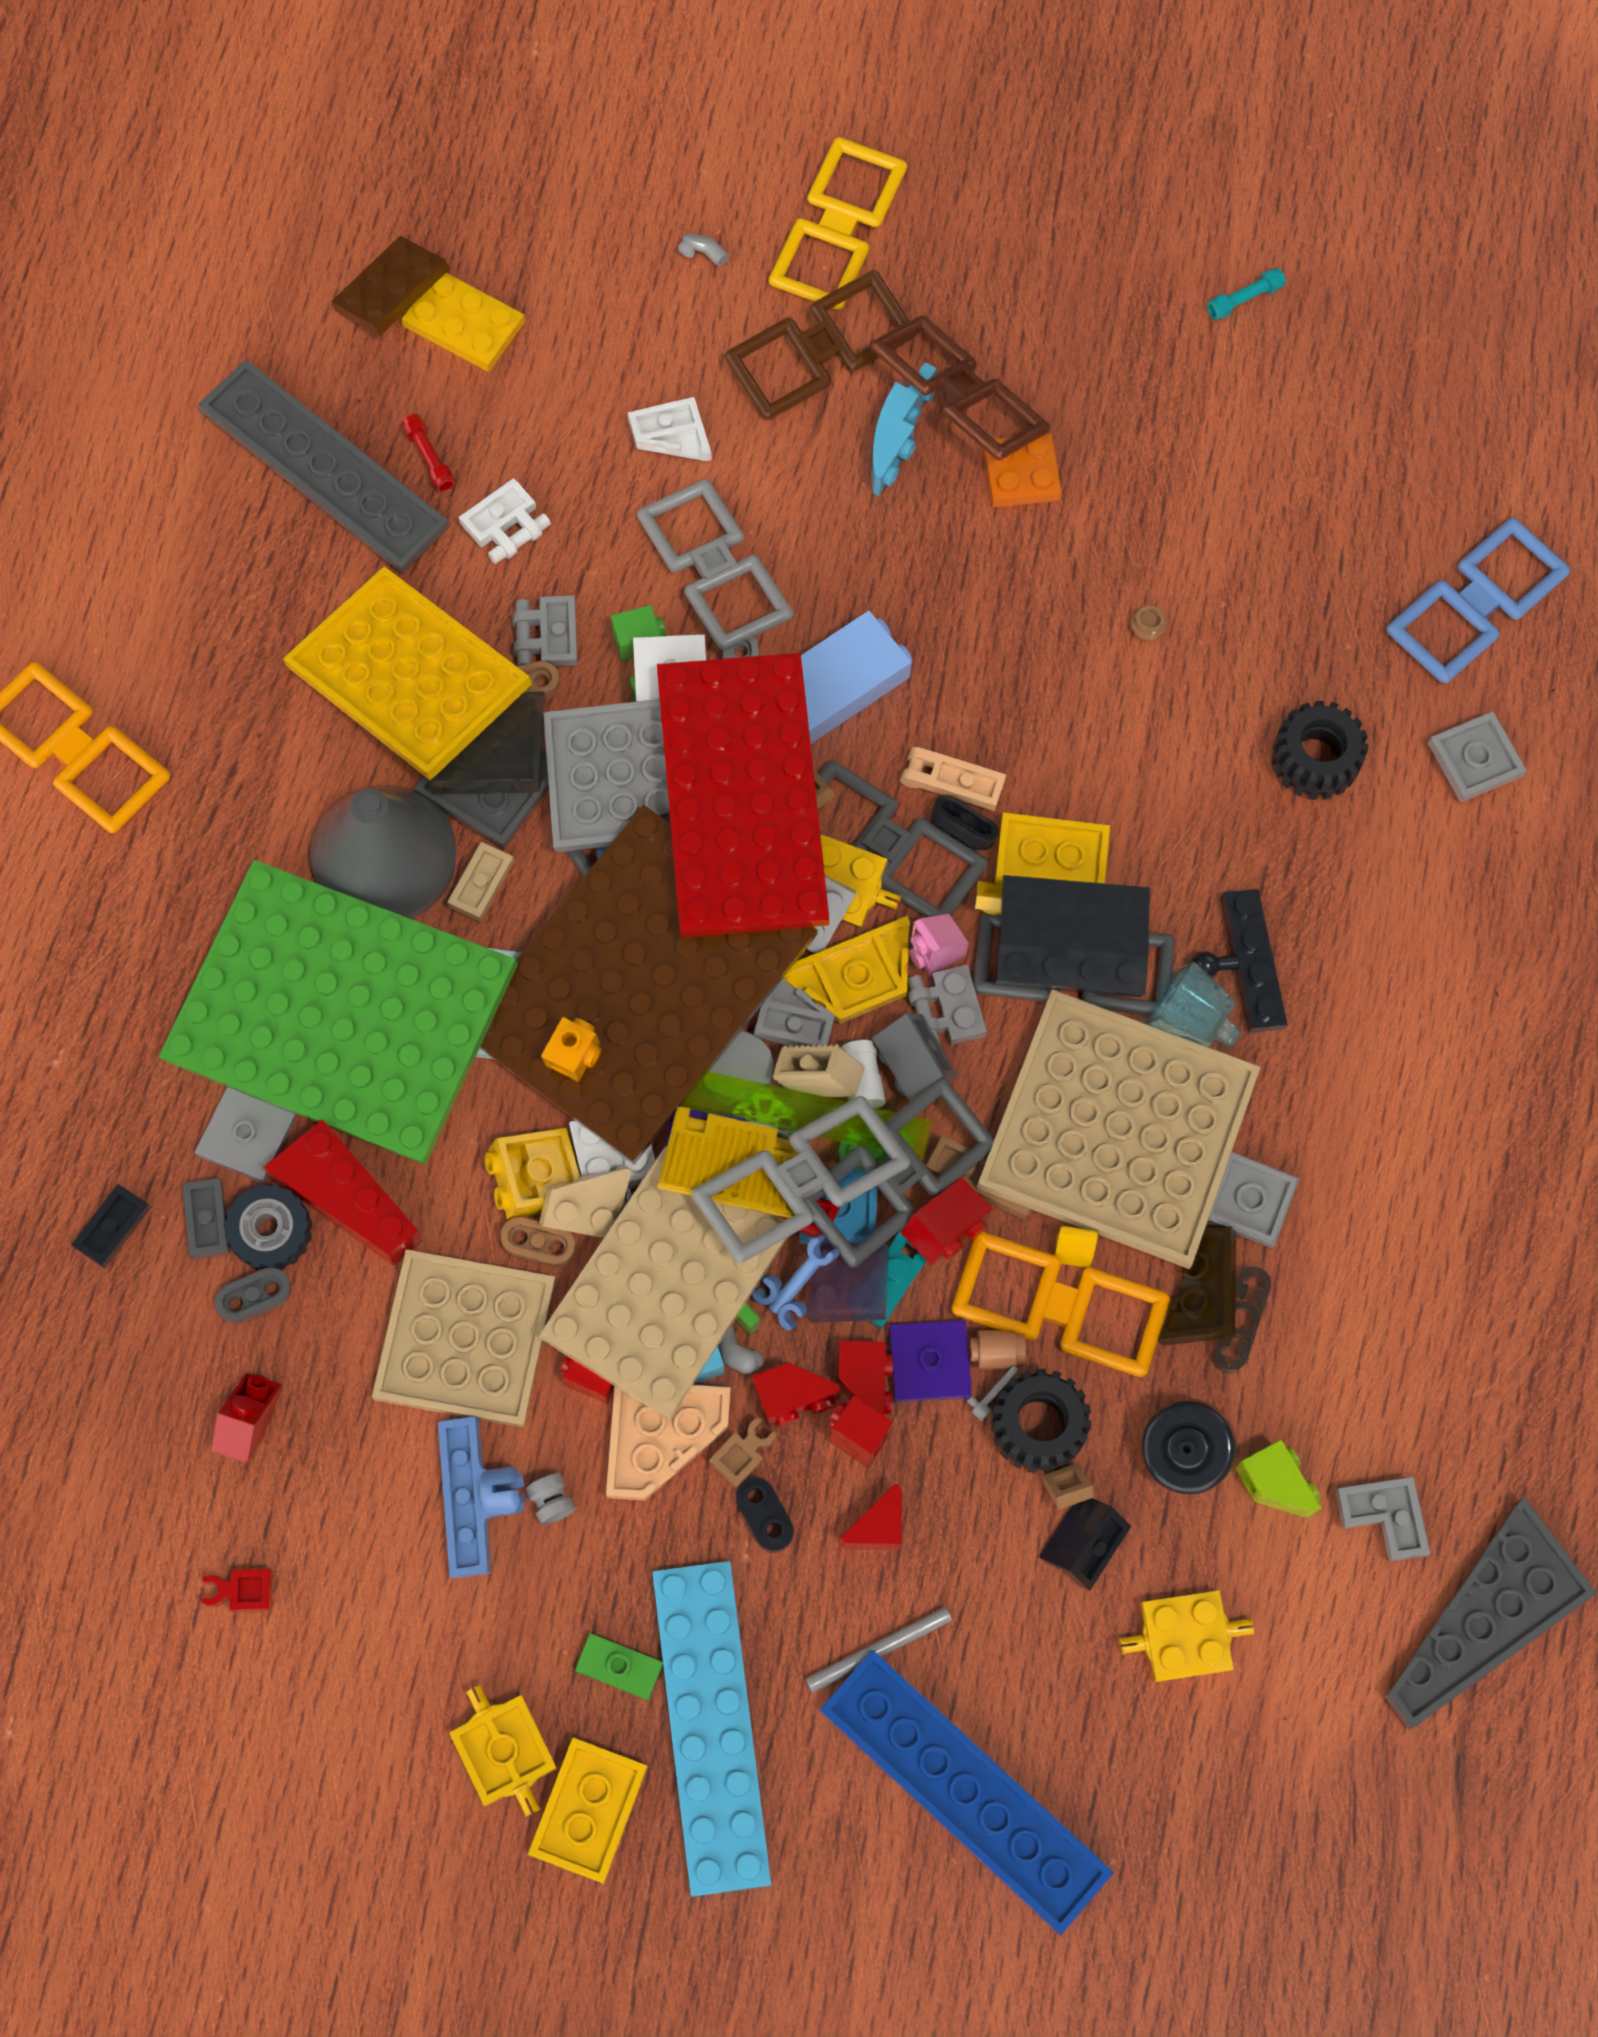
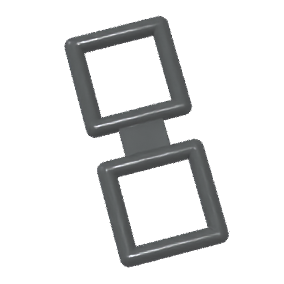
(895, 843)
(983, 986)
(898, 1184)

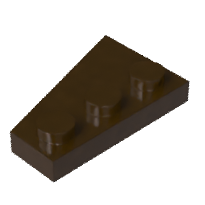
(1207, 1293)

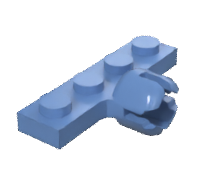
(472, 1496)

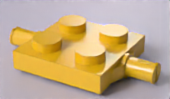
(860, 872)
(1186, 1636)
(503, 1750)

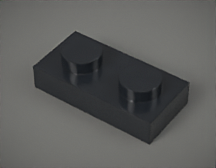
(111, 1226)

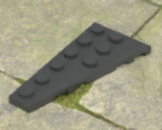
(1502, 1605)

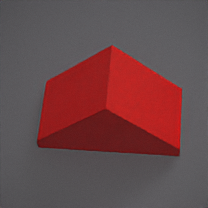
(880, 1526)

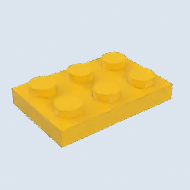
(464, 321)
(1051, 849)
(588, 1810)

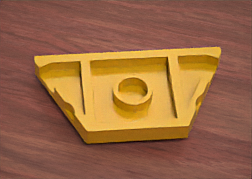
(857, 972)

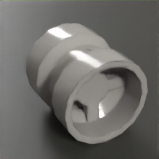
(550, 1499)

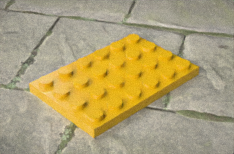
(407, 672)

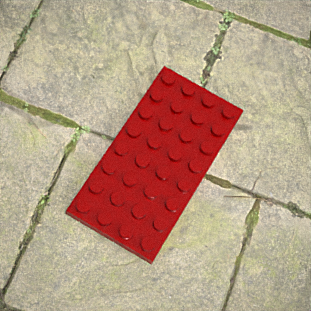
(742, 795)

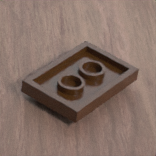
(390, 285)

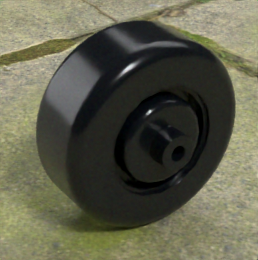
(1189, 1446)

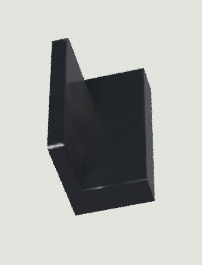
(1086, 1541)

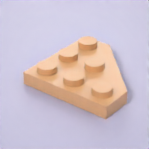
(652, 1449)

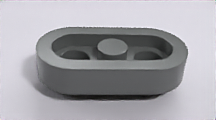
(253, 1294)

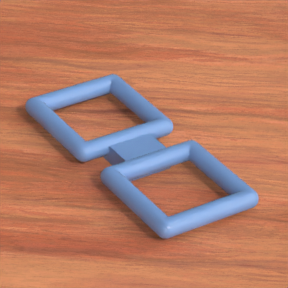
(1478, 600)

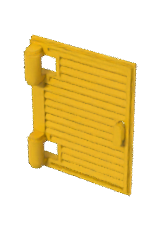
(710, 1147)

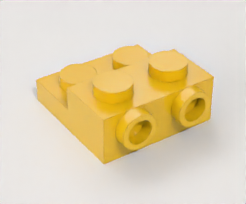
(527, 1167)

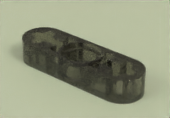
(1259, 1297)

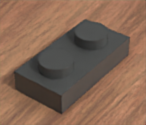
(205, 1218)

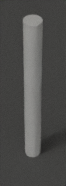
(881, 1647)

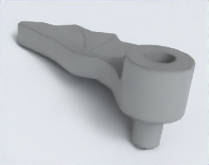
(982, 1409)

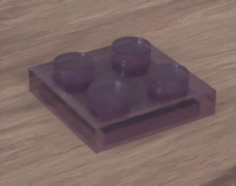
(849, 1292)

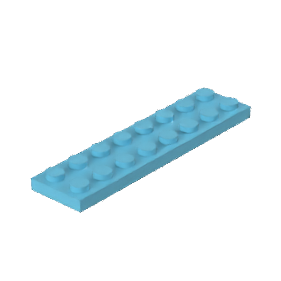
(711, 1729)

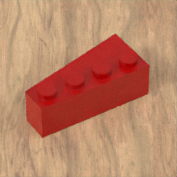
(342, 1190)

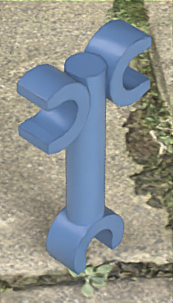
(781, 1298)

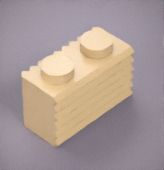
(819, 1070)

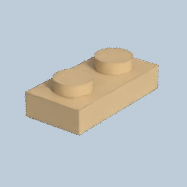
(480, 882)

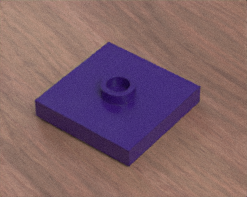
(930, 1361)

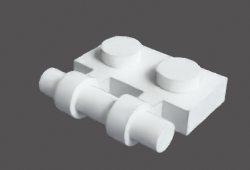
(497, 514)

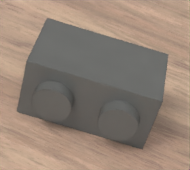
(913, 1055)

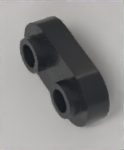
(964, 822)
(763, 1514)

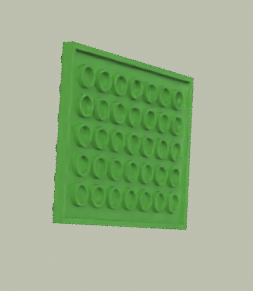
(339, 1011)

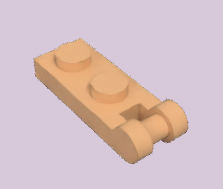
(953, 778)

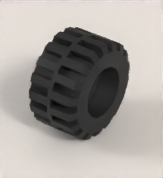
(1331, 727)
(1052, 1391)

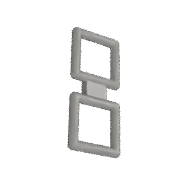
(714, 564)
(800, 1179)

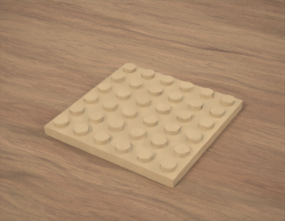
(1119, 1129)

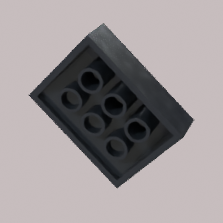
(1073, 936)

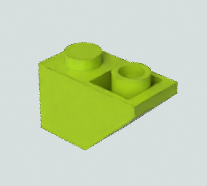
(1277, 1482)

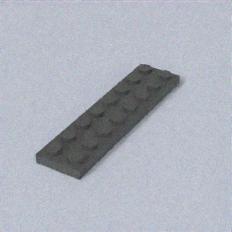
(324, 466)

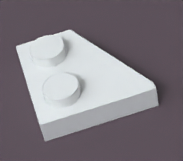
(671, 430)

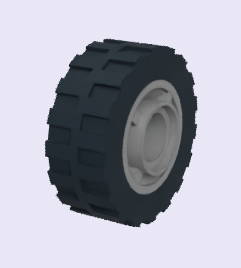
(252, 1211)

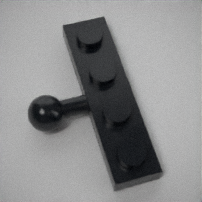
(1251, 961)

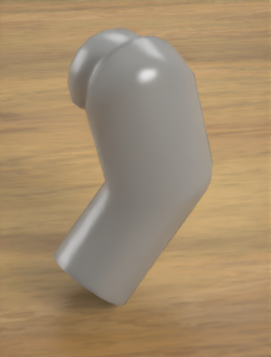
(704, 244)
(739, 1357)

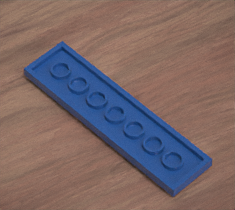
(966, 1792)

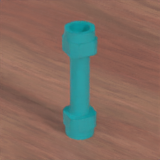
(1269, 282)

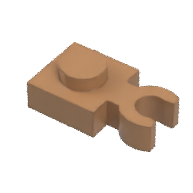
(739, 1457)

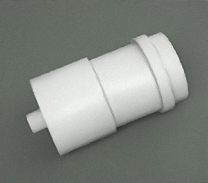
(871, 1081)

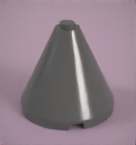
(385, 849)

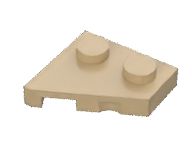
(587, 1204)

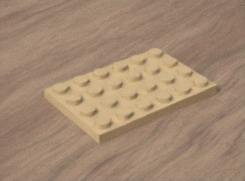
(659, 1294)

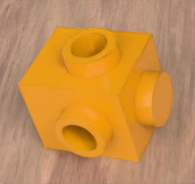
(572, 1048)

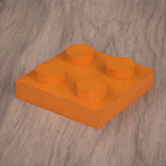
(1025, 475)

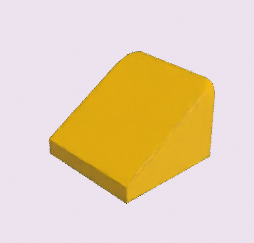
(1076, 1246)

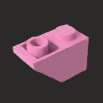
(936, 943)

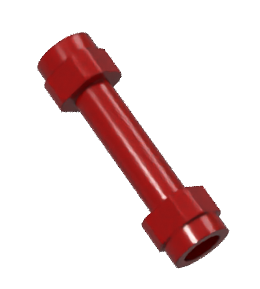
(417, 432)

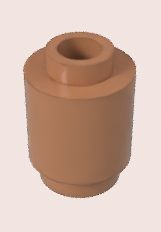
(998, 1349)

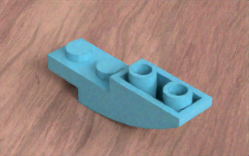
(896, 430)

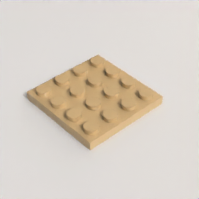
(464, 1338)

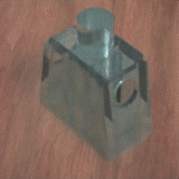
(1196, 1009)

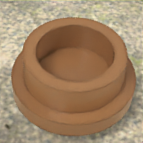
(1149, 623)

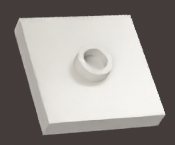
(660, 650)

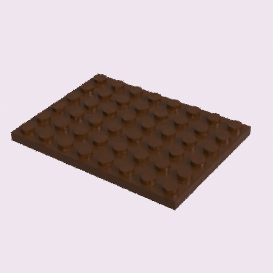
(654, 998)

